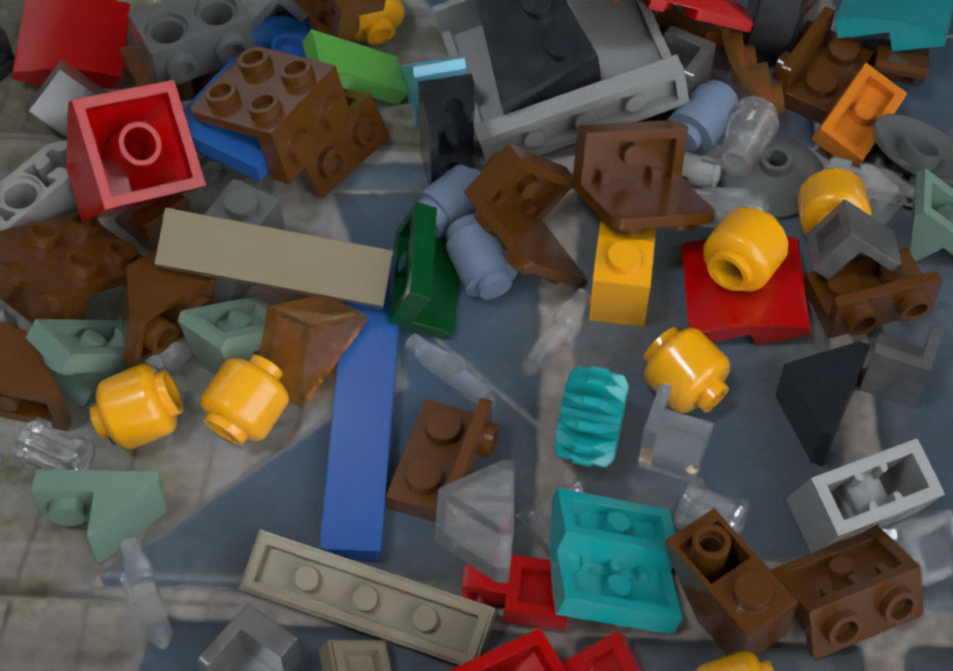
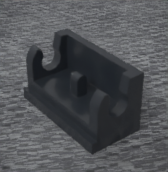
(446, 124)

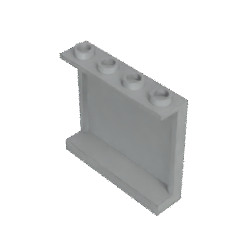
(634, 64)

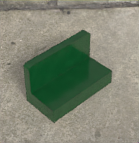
(422, 276)

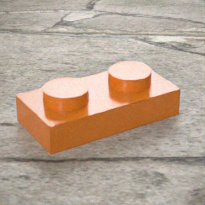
(850, 122)

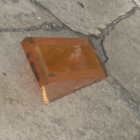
(307, 341)

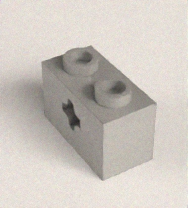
(864, 495)

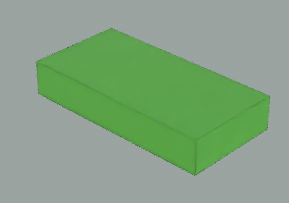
(358, 66)

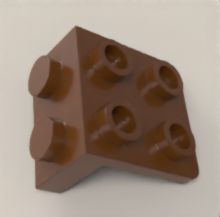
(281, 101)
(635, 175)
(512, 201)
(58, 264)

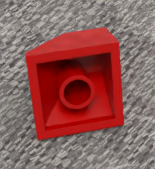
(129, 150)

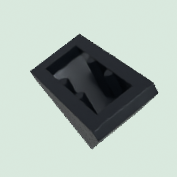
(817, 393)

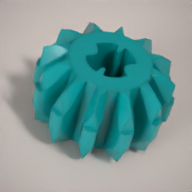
(591, 416)

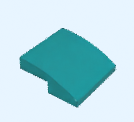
(909, 22)
(612, 562)

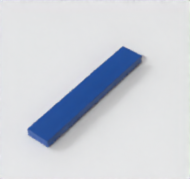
(361, 439)

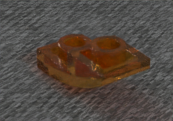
(745, 74)

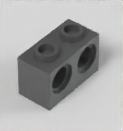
(190, 37)

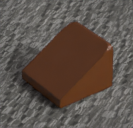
(901, 66)
(146, 222)

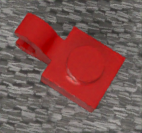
(525, 597)

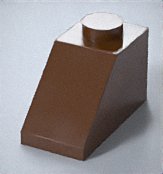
(26, 382)

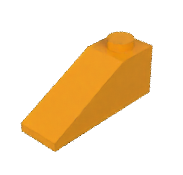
(622, 276)

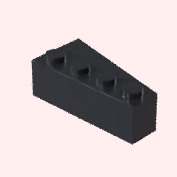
(536, 50)

